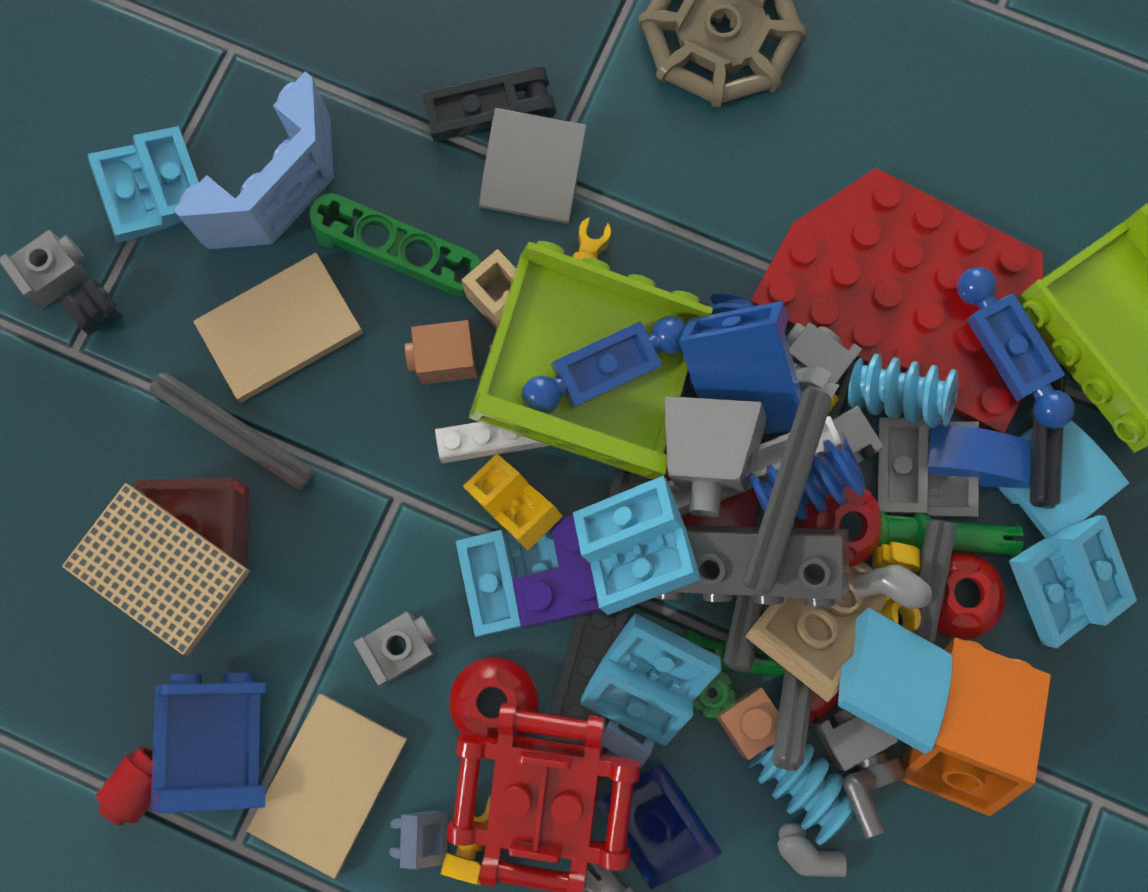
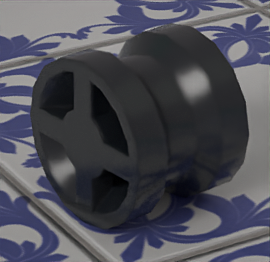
(90, 306)

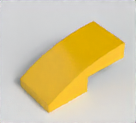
(512, 501)

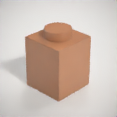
(441, 352)
(750, 722)

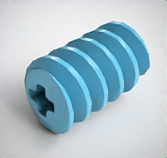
(903, 392)
(810, 790)

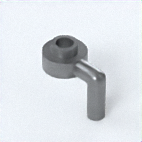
(873, 774)

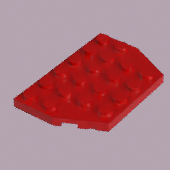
(885, 275)

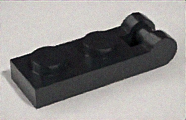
(472, 104)

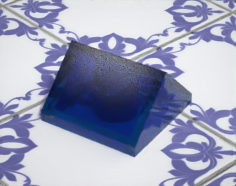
(663, 828)

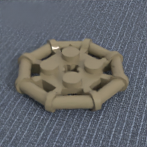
(719, 51)

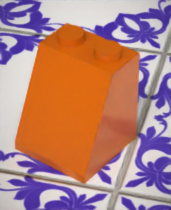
(987, 733)

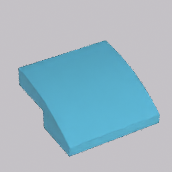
(143, 182)
(1086, 483)
(636, 545)
(488, 570)
(1073, 580)
(650, 680)
(896, 681)

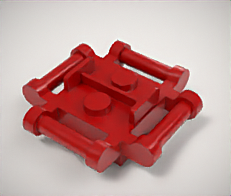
(543, 800)

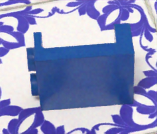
(745, 359)
(206, 744)

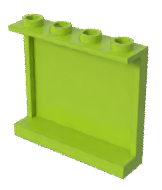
(558, 309)
(1097, 324)

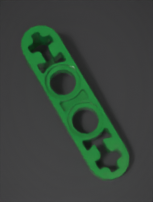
(393, 252)

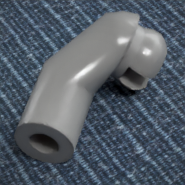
(895, 583)
(805, 857)

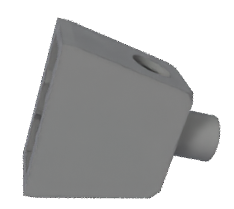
(712, 447)

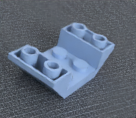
(280, 191)

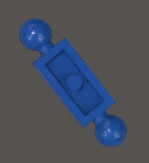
(1015, 347)
(604, 365)

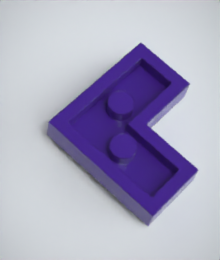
(561, 591)

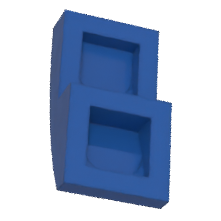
(980, 453)

